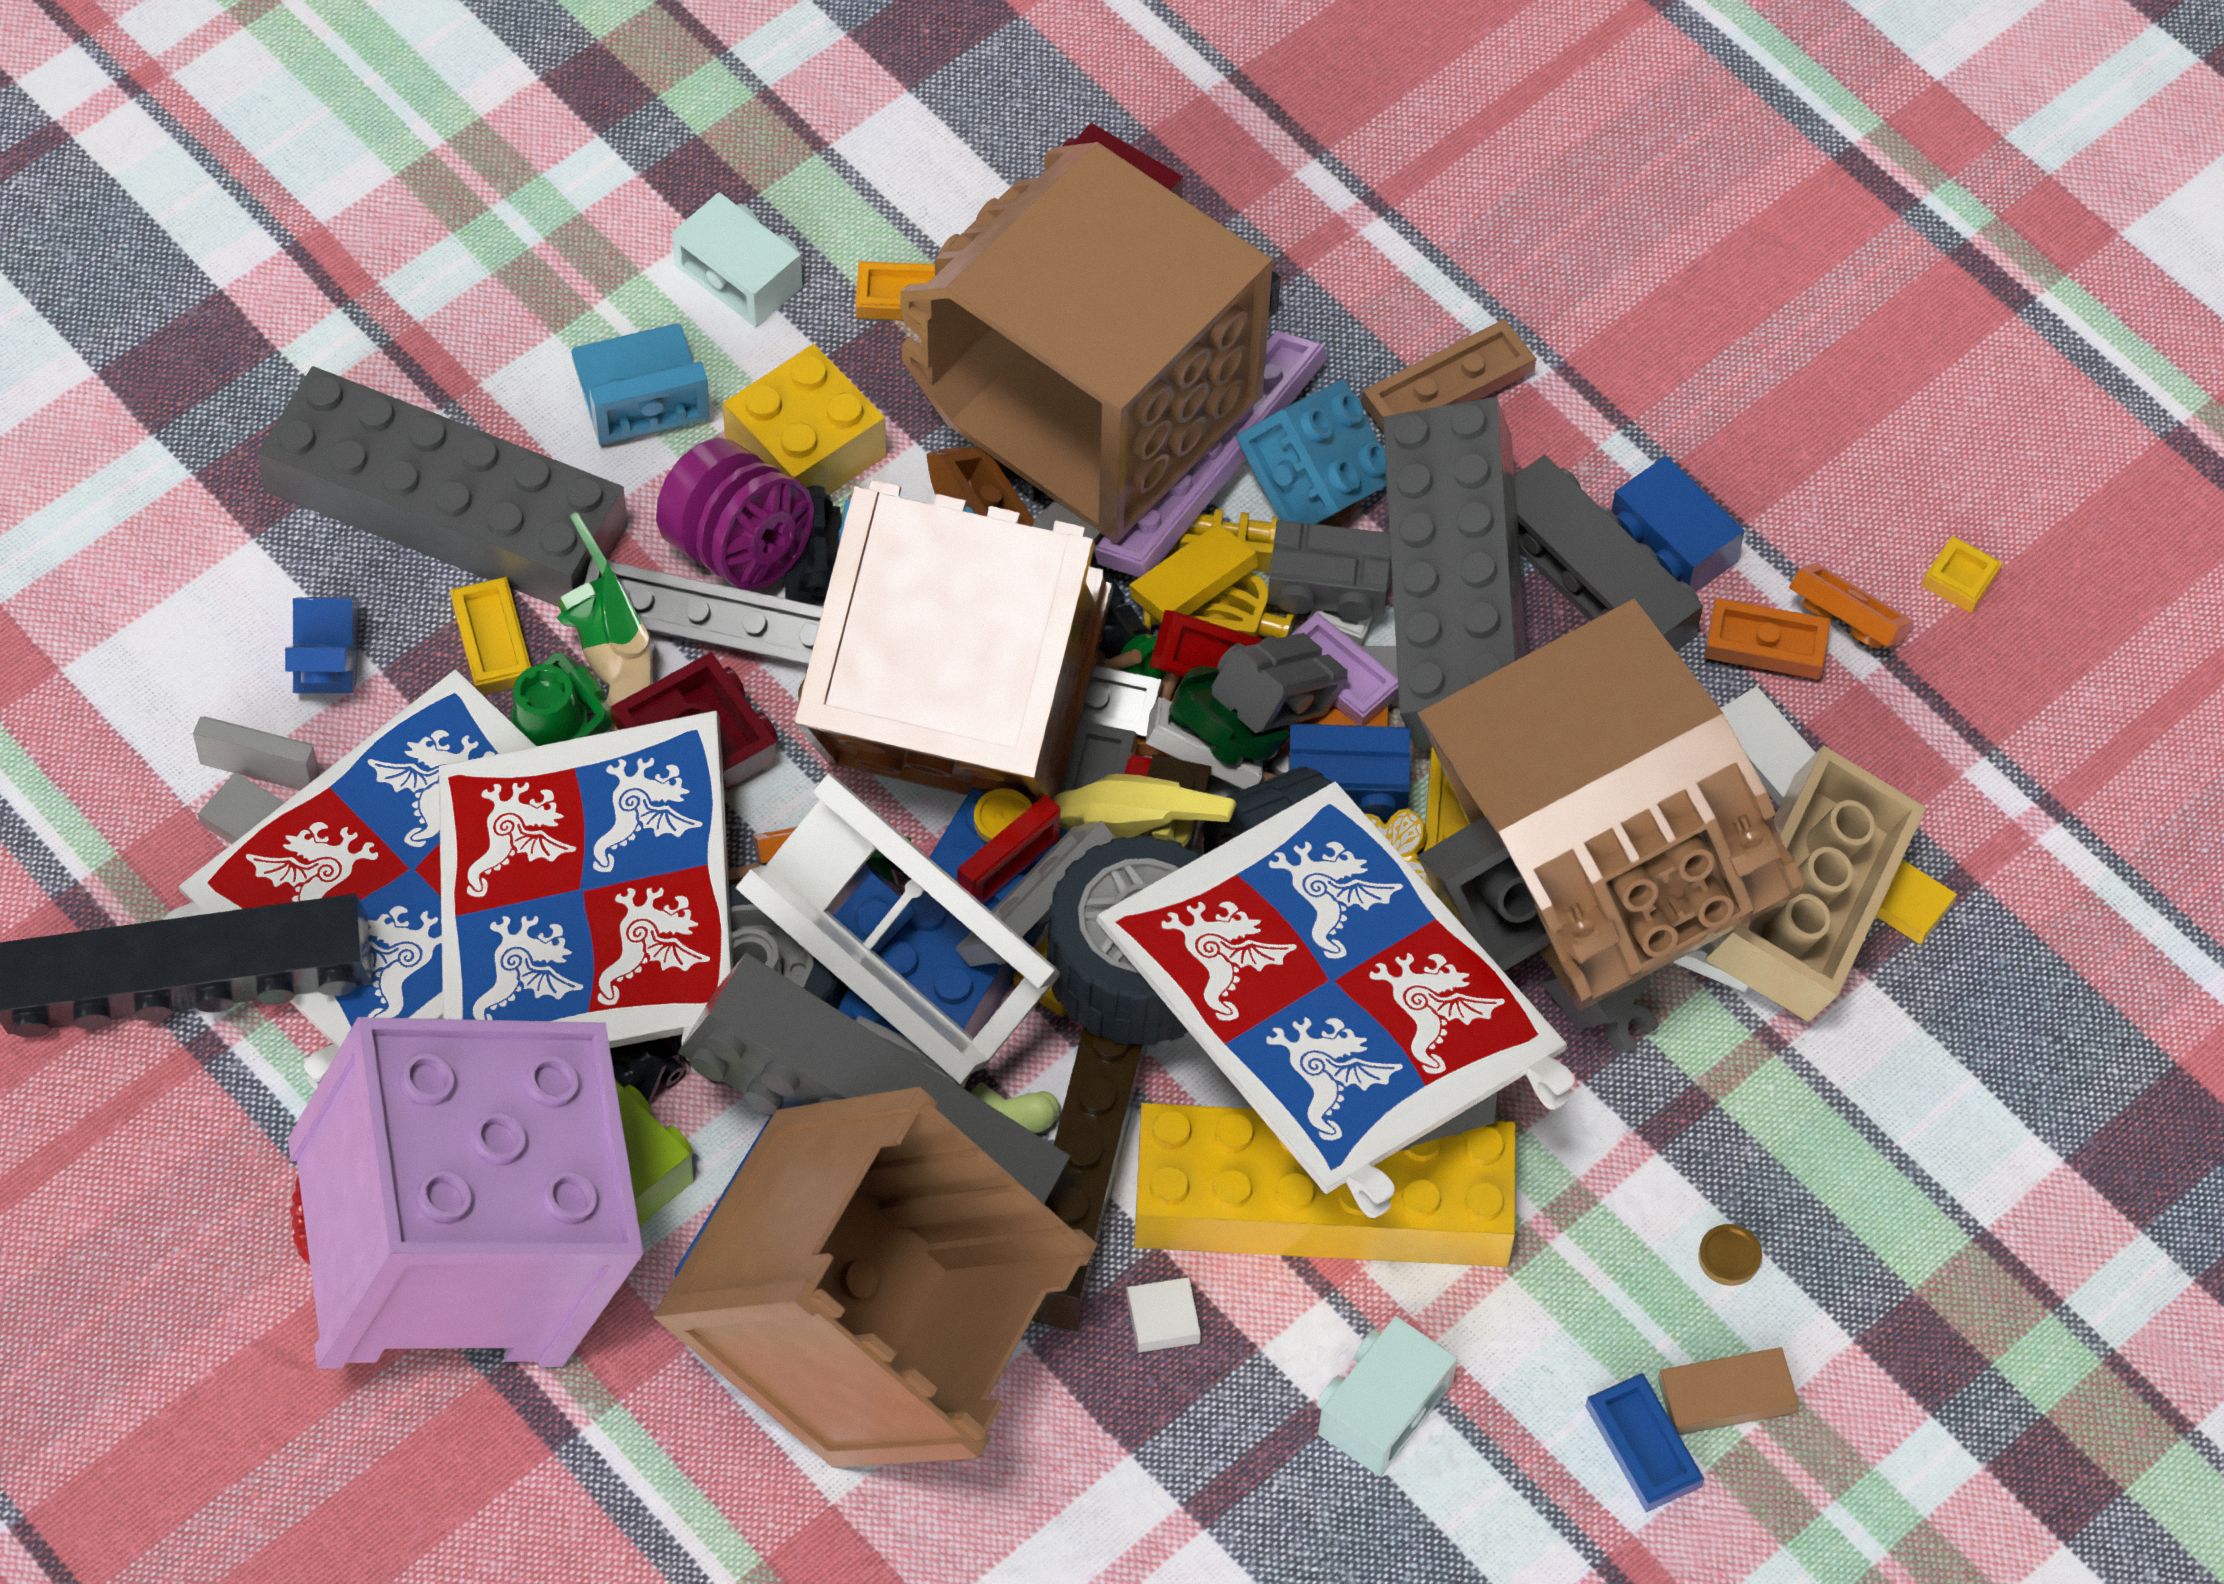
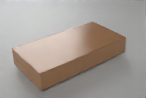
(1728, 1391)

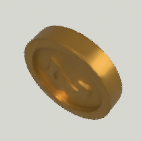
(1730, 1254)

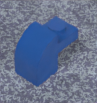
(324, 645)

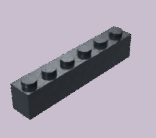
(184, 965)

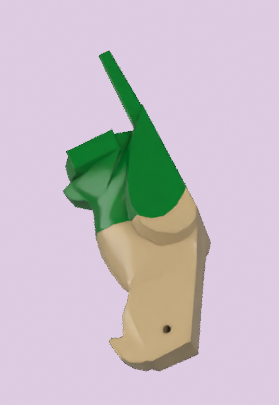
(608, 628)

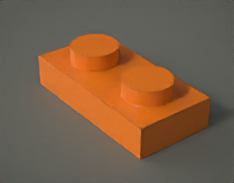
(1832, 595)
(1767, 638)

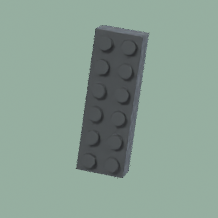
(439, 486)
(1452, 551)
(800, 1051)

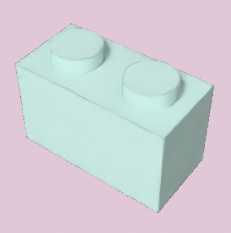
(738, 259)
(1385, 1395)

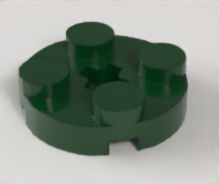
(1211, 720)

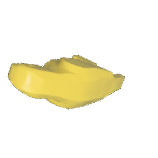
(1141, 807)

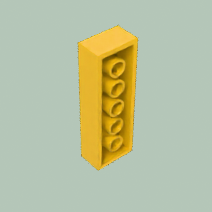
(1233, 1187)

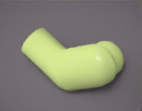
(1031, 1110)

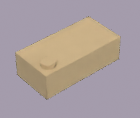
(1847, 844)

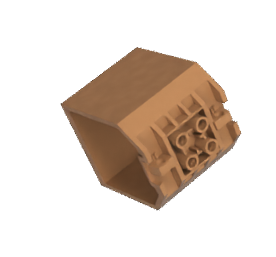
(1092, 334)
(1615, 800)

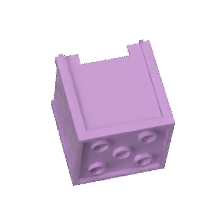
(465, 1188)

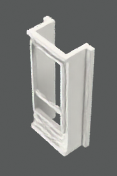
(817, 867)

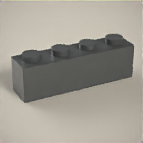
(1593, 557)

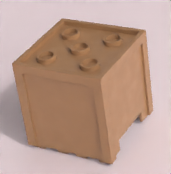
(871, 1279)

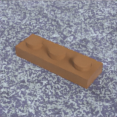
(1453, 374)

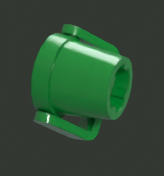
(548, 705)

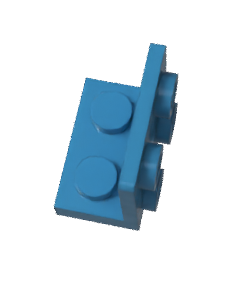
(641, 383)
(1316, 455)

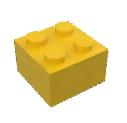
(808, 422)

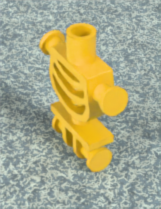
(1244, 602)

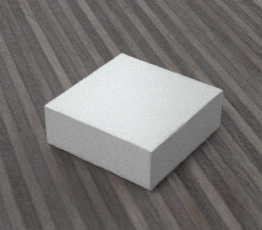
(1163, 1315)

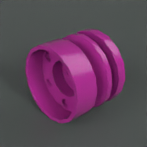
(735, 513)

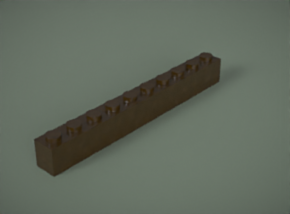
(1099, 1113)

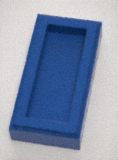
(1644, 1442)

